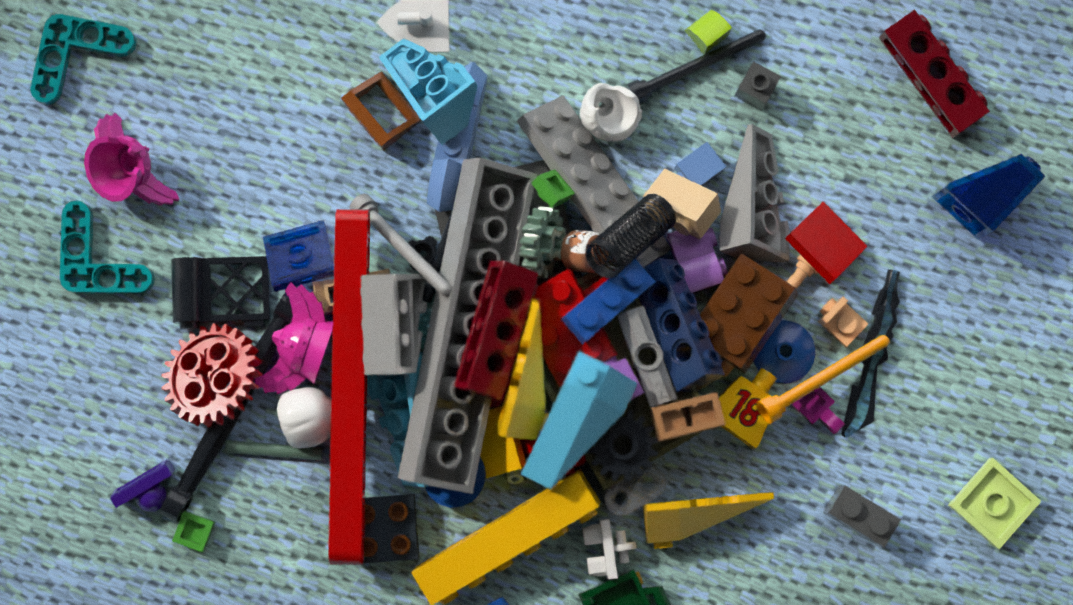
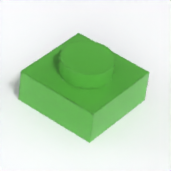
(552, 188)
(193, 531)

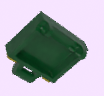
(623, 591)

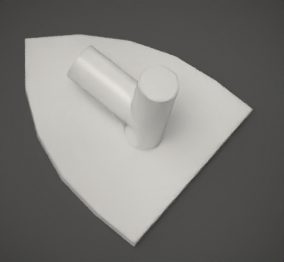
(419, 22)

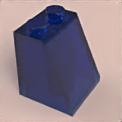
(989, 195)

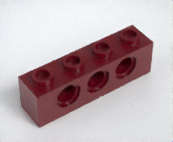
(934, 91)
(482, 340)

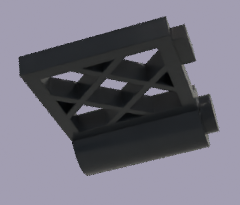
(193, 291)

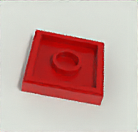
(826, 242)

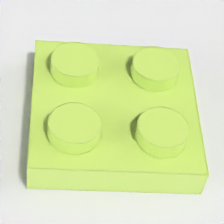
(994, 503)

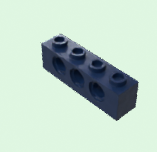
(686, 370)

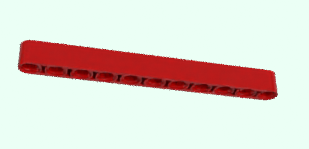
(348, 391)

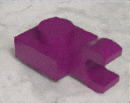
(815, 407)

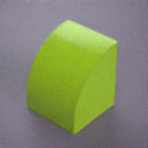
(708, 31)

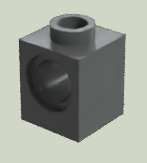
(757, 86)

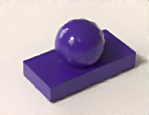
(145, 488)

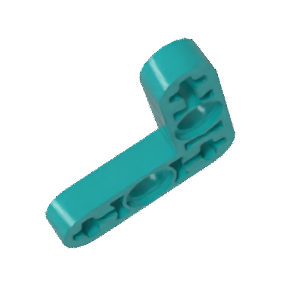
(73, 38)
(83, 262)

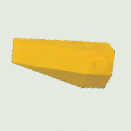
(524, 401)
(683, 518)

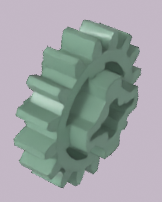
(542, 241)

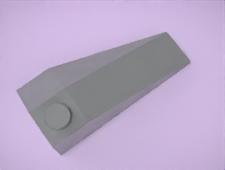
(751, 211)

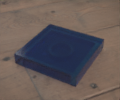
(299, 255)

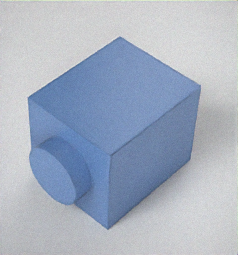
(701, 165)

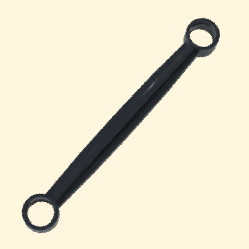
(216, 435)

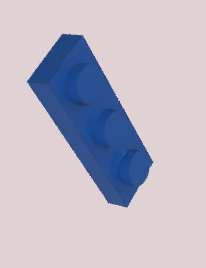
(607, 301)

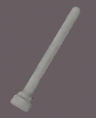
(365, 202)

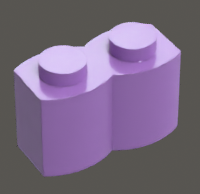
(698, 260)

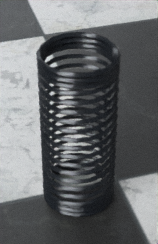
(614, 251)

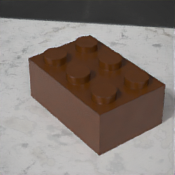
(746, 311)

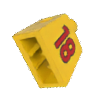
(740, 407)

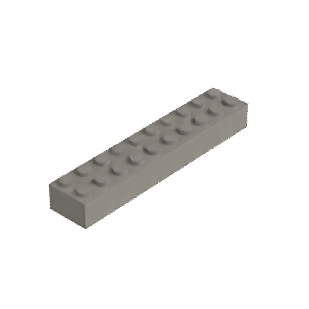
(445, 421)

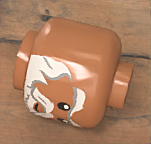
(574, 248)

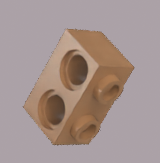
(687, 417)

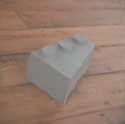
(391, 322)

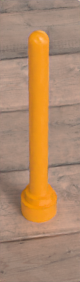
(773, 406)

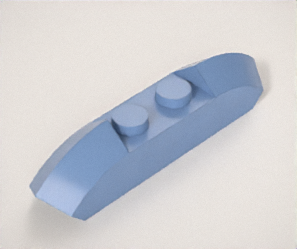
(450, 155)

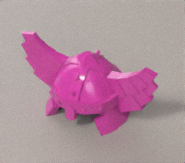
(122, 166)
(299, 343)

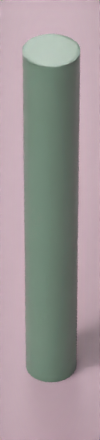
(273, 450)

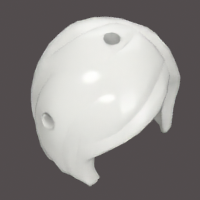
(615, 117)
(305, 417)

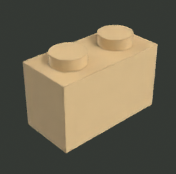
(692, 203)

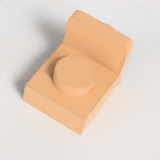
(841, 321)

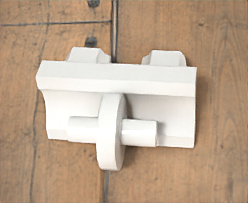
(606, 564)

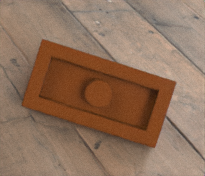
(383, 139)

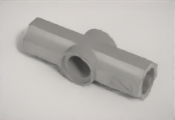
(640, 336)

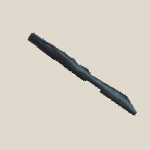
(862, 397)

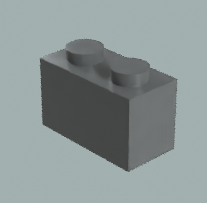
(861, 516)

